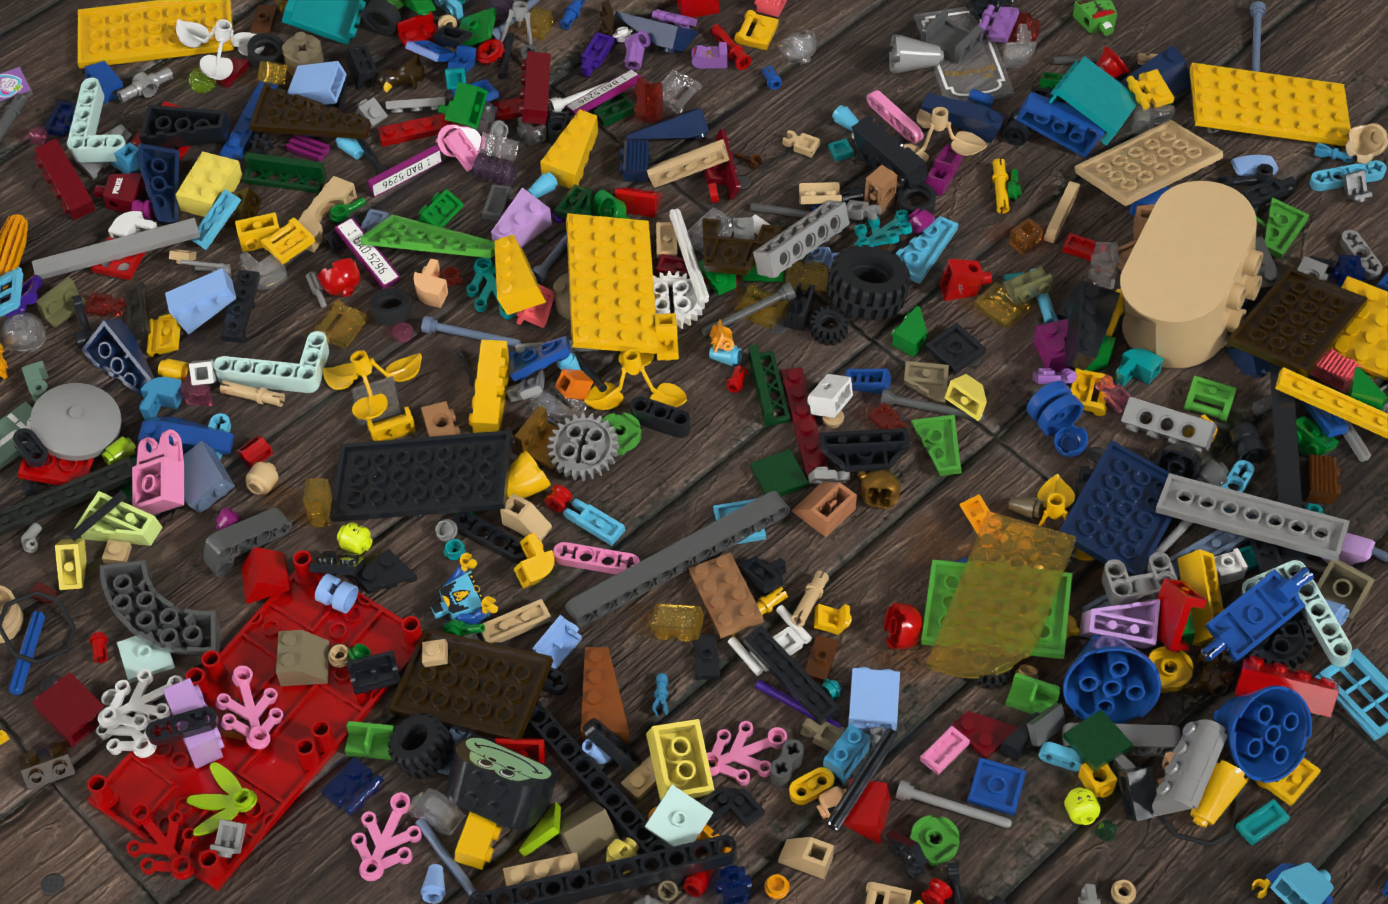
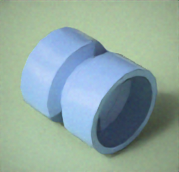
(339, 594)

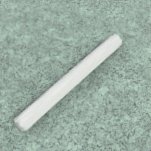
(689, 256)

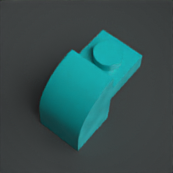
(1139, 364)

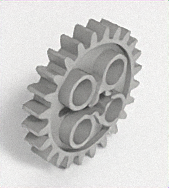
(564, 443)

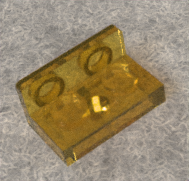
(808, 274)

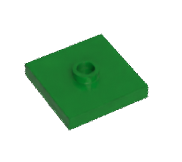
(480, 25)

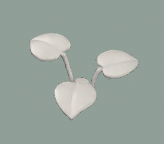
(215, 67)

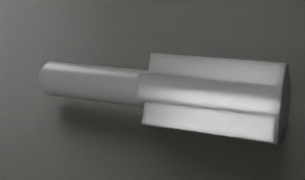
(316, 288)

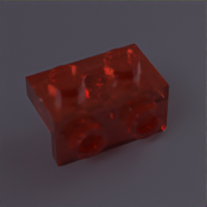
(649, 100)

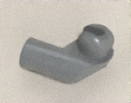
(29, 538)

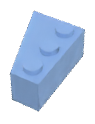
(200, 299)

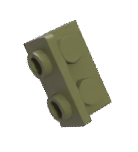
(1029, 285)
(58, 303)

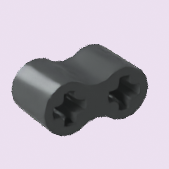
(786, 764)

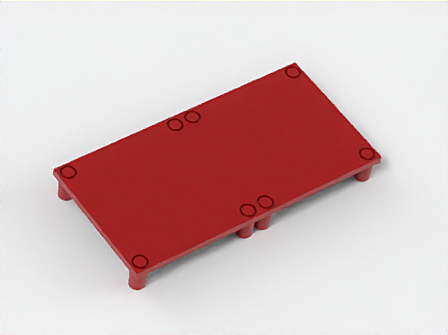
(298, 746)

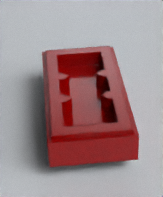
(1079, 246)

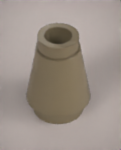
(1027, 506)

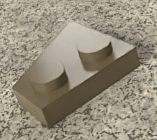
(927, 379)

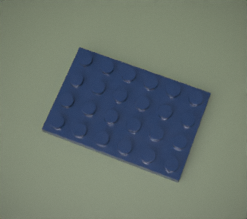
(1118, 510)

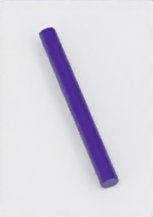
(788, 700)

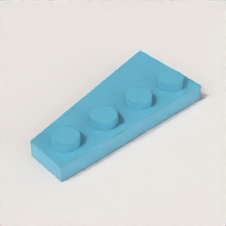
(927, 247)

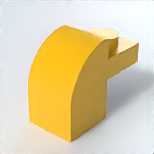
(667, 336)
(537, 563)

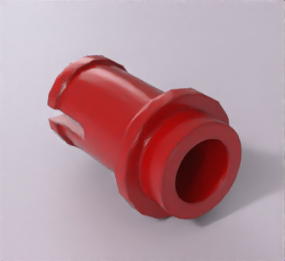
(734, 383)
(98, 641)

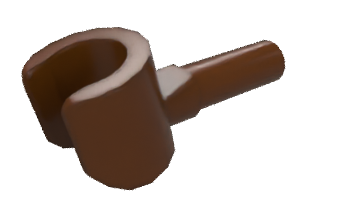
(753, 161)

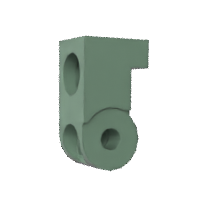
(34, 377)

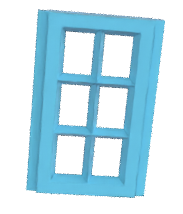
(16, 278)
(1349, 705)

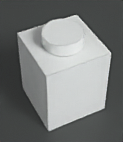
(202, 372)

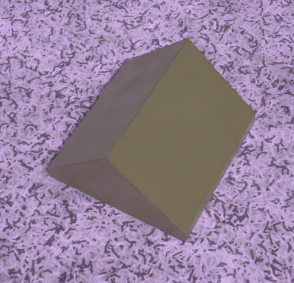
(1345, 585)
(587, 831)

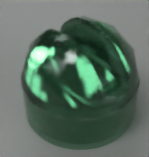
(1106, 831)

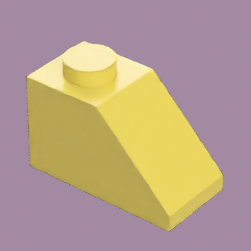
(967, 395)
(71, 563)

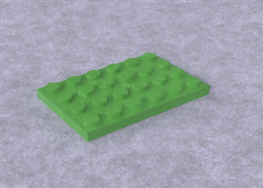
(943, 584)

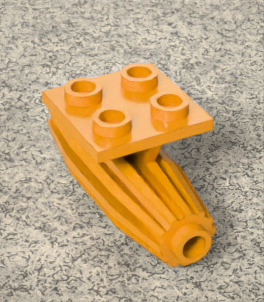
(12, 243)

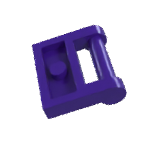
(28, 293)

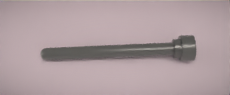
(785, 292)
(891, 399)

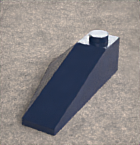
(967, 115)
(1248, 363)

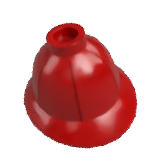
(1111, 63)

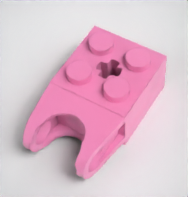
(159, 475)

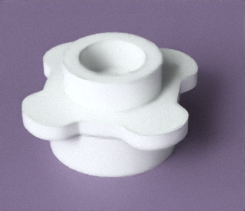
(622, 33)

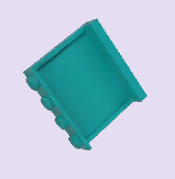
(325, 17)
(1096, 96)

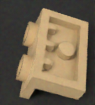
(819, 192)

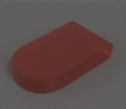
(45, 589)

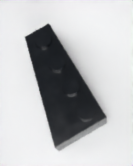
(183, 126)
(881, 149)
(1087, 322)

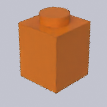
(574, 384)

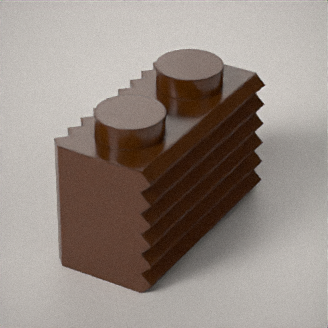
(1321, 479)

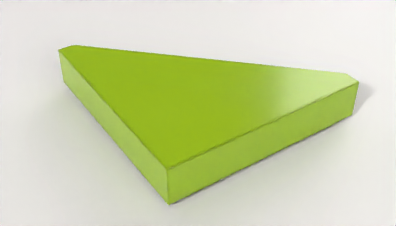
(545, 830)

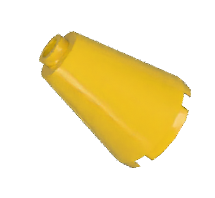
(526, 477)
(1220, 791)

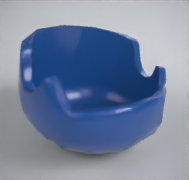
(1071, 441)

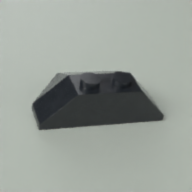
(865, 448)

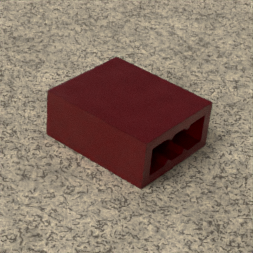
(69, 709)

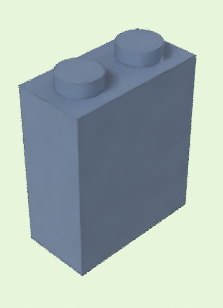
(204, 477)

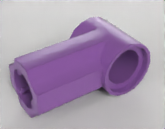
(635, 48)

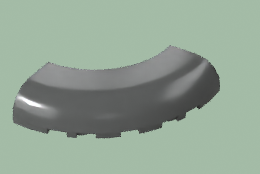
(144, 611)

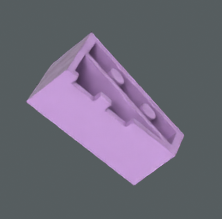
(1131, 622)

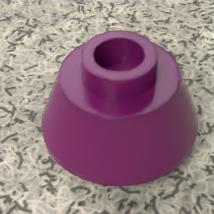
(920, 220)
(226, 518)

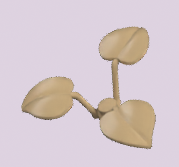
(963, 144)

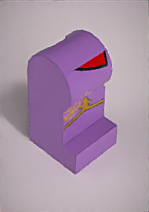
(710, 56)

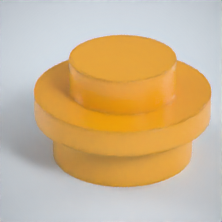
(776, 886)

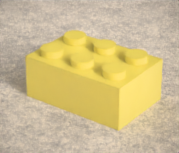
(207, 182)
(680, 758)

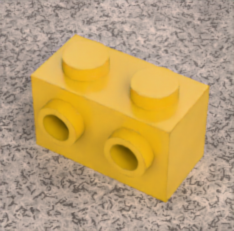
(254, 229)
(476, 841)

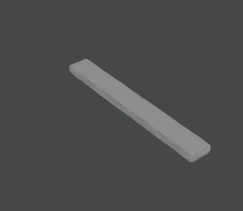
(116, 248)

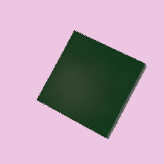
(779, 473)
(1097, 740)

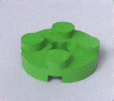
(631, 428)
(948, 842)

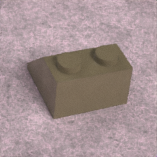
(302, 658)

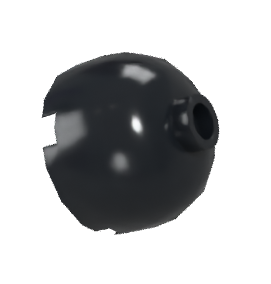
(1180, 460)

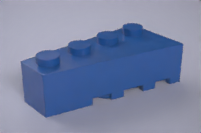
(1060, 123)

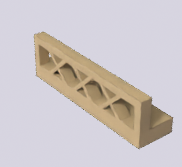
(688, 163)

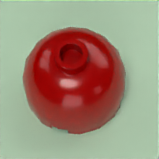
(341, 278)
(904, 626)

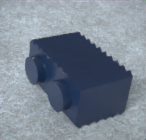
(635, 160)

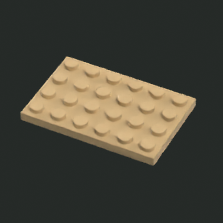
(1148, 162)

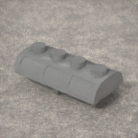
(1190, 767)

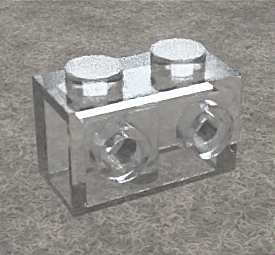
(696, 231)
(1104, 264)

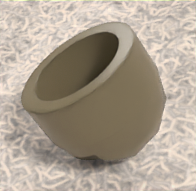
(670, 887)

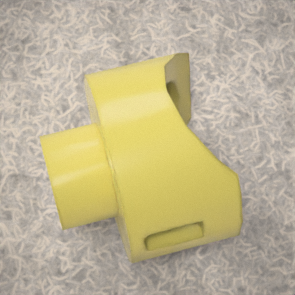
(621, 850)

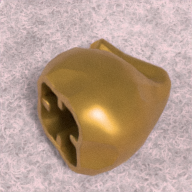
(879, 488)

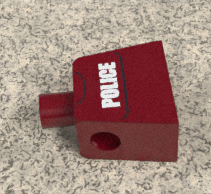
(121, 191)

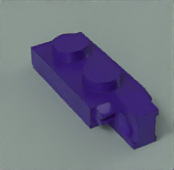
(596, 53)

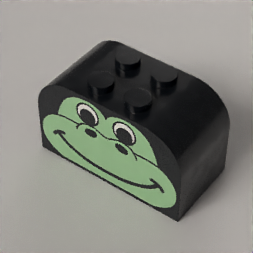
(499, 783)

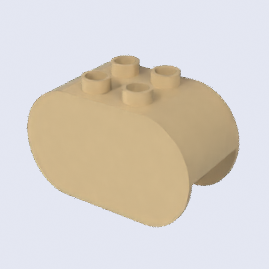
(1191, 273)

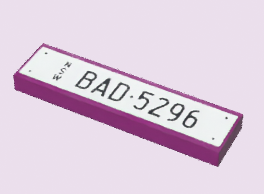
(604, 92)
(404, 171)
(368, 255)

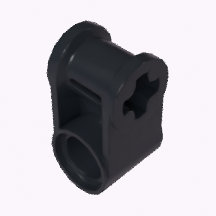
(556, 124)

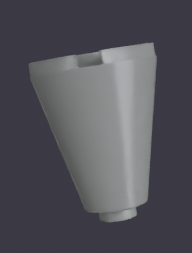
(913, 54)

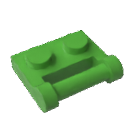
(1212, 393)

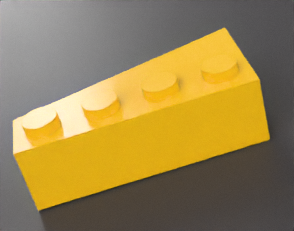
(571, 150)
(514, 278)

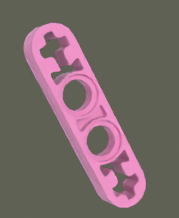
(895, 117)
(595, 562)

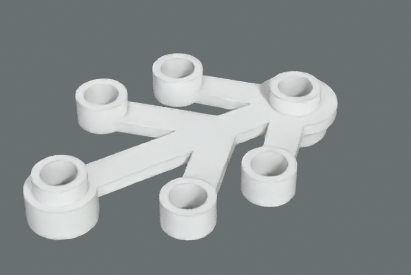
(138, 703)
(140, 739)

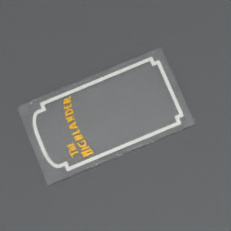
(980, 70)

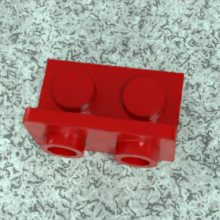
(417, 28)

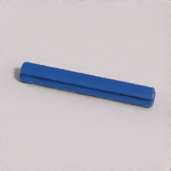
(28, 648)

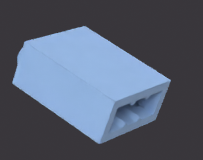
(318, 81)
(874, 698)

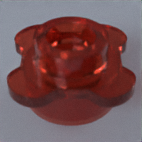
(452, 276)

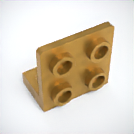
(534, 437)

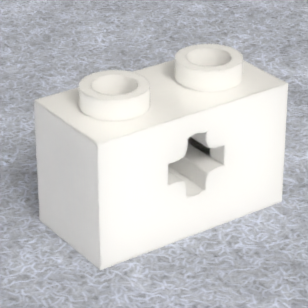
(830, 395)

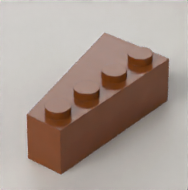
(601, 694)

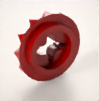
(486, 48)

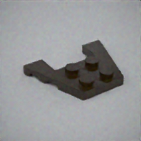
(732, 254)

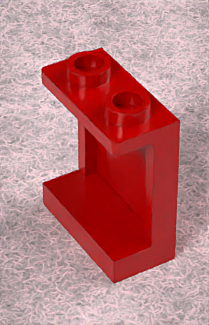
(1175, 606)

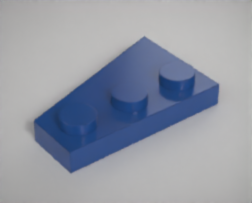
(534, 359)

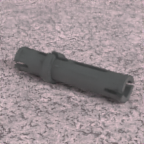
(11, 112)

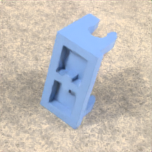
(558, 641)

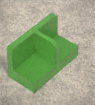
(1031, 694)
(368, 740)

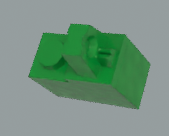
(466, 106)

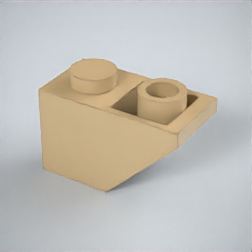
(524, 517)
(807, 855)

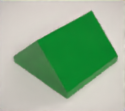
(1365, 390)

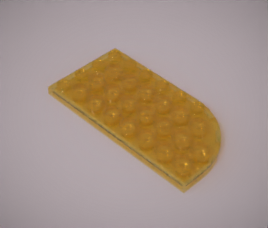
(1001, 598)

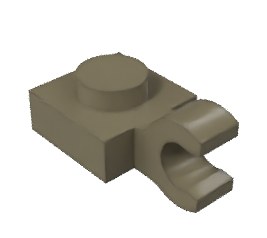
(824, 735)

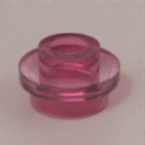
(37, 135)
(403, 332)

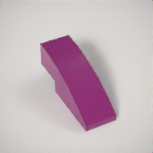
(944, 170)

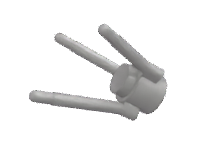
(519, 13)
(208, 266)

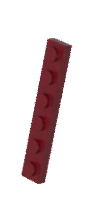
(803, 421)

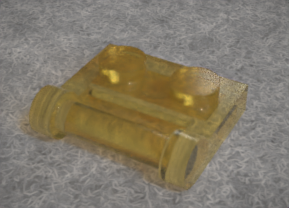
(999, 309)
(765, 317)
(345, 328)

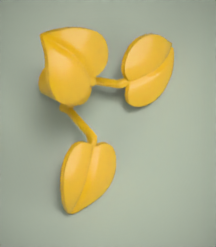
(633, 363)
(372, 406)
(1056, 498)

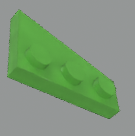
(1283, 227)
(940, 442)

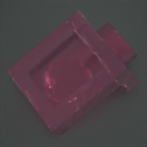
(196, 394)

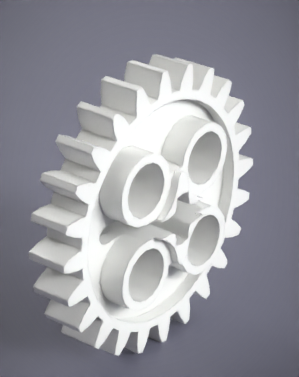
(684, 297)

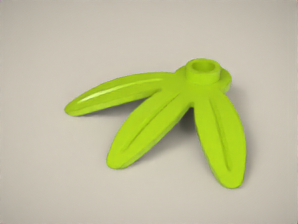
(237, 801)

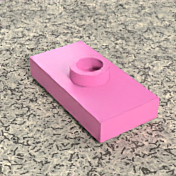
(462, 148)
(944, 750)

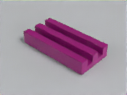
(310, 145)

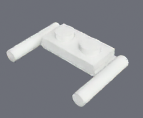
(790, 639)

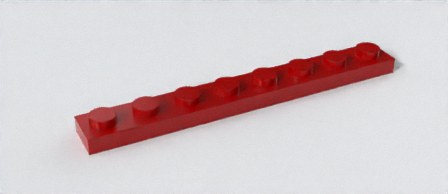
(433, 124)

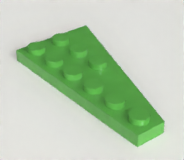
(420, 236)

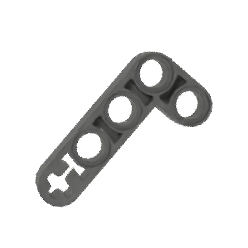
(242, 537)

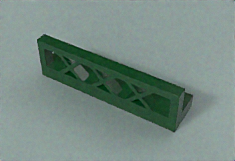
(286, 169)
(763, 388)

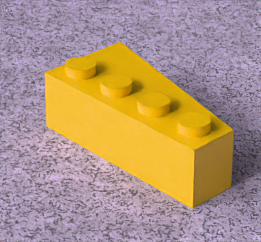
(490, 386)

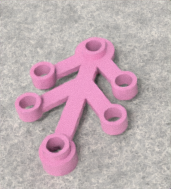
(249, 710)
(741, 754)
(385, 841)

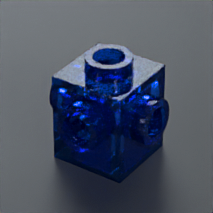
(1348, 266)
(733, 885)

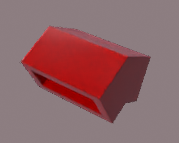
(255, 451)

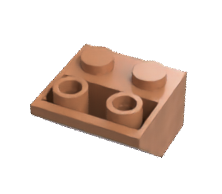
(826, 506)

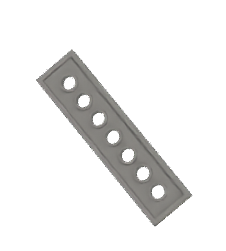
(1258, 528)

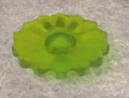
(201, 82)

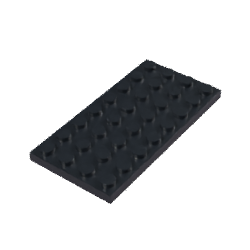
(422, 476)

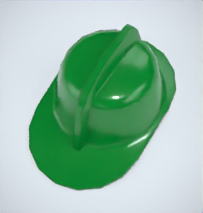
(608, 206)

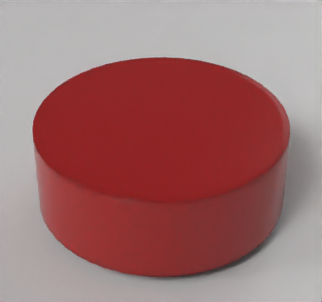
(713, 192)

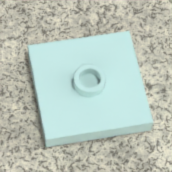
(141, 655)
(678, 818)

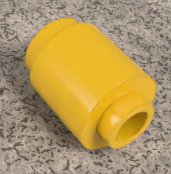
(174, 369)

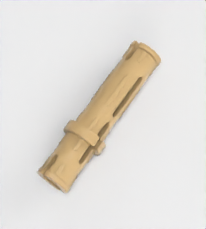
(260, 395)
(812, 592)

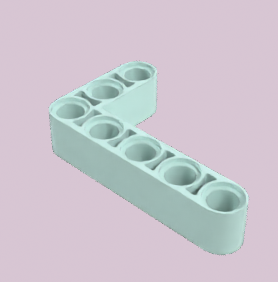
(82, 139)
(278, 375)
(1318, 623)

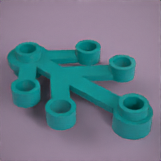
(892, 235)
(485, 269)

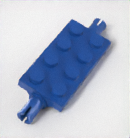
(1256, 615)

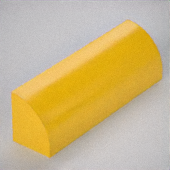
(1200, 573)

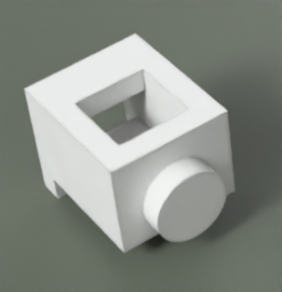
(1230, 567)

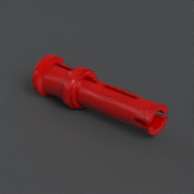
(734, 51)

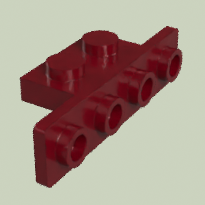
(725, 172)

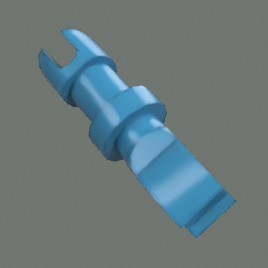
(1323, 150)
(661, 693)

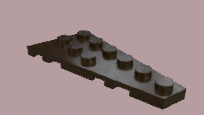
(299, 115)

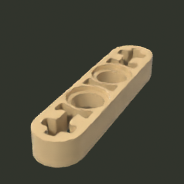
(1061, 212)

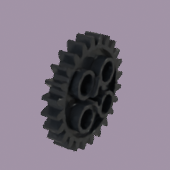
(1294, 647)

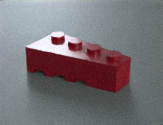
(535, 87)
(63, 180)

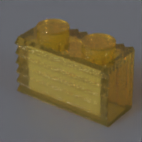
(317, 501)
(677, 621)

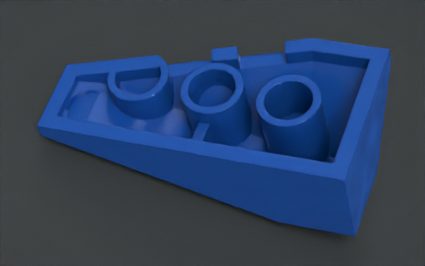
(189, 432)

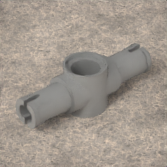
(144, 84)

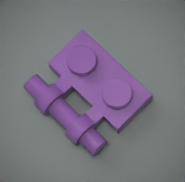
(669, 18)
(1002, 24)
(1047, 375)

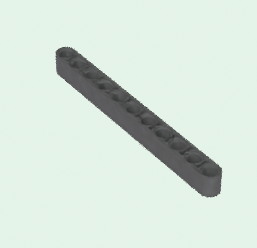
(676, 558)

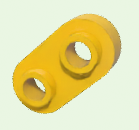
(810, 785)

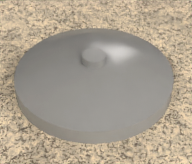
(76, 421)

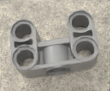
(1139, 587)

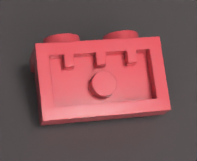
(538, 314)

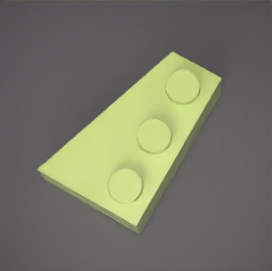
(121, 523)

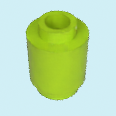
(119, 450)

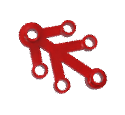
(164, 844)

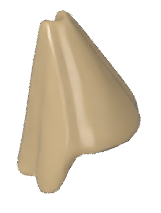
(1366, 142)

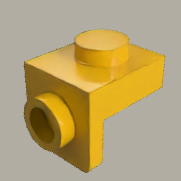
(832, 619)

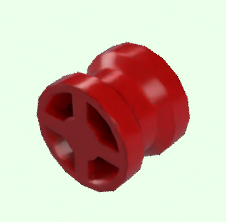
(558, 498)
(937, 892)

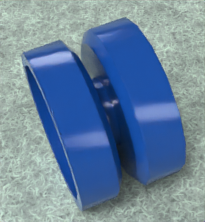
(1054, 407)

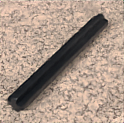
(862, 779)

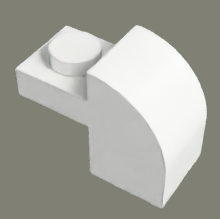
(130, 223)

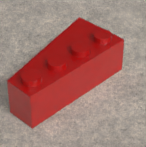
(1317, 693)

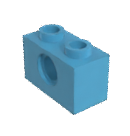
(847, 753)

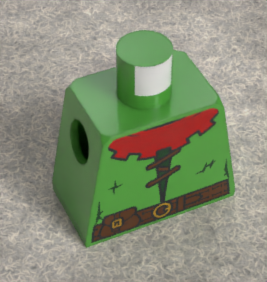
(1096, 15)

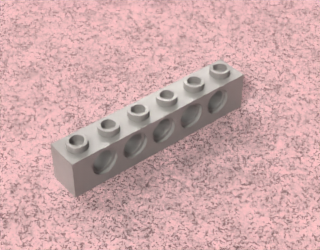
(801, 238)

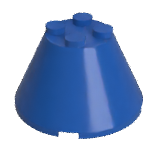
(1113, 679)
(1266, 731)

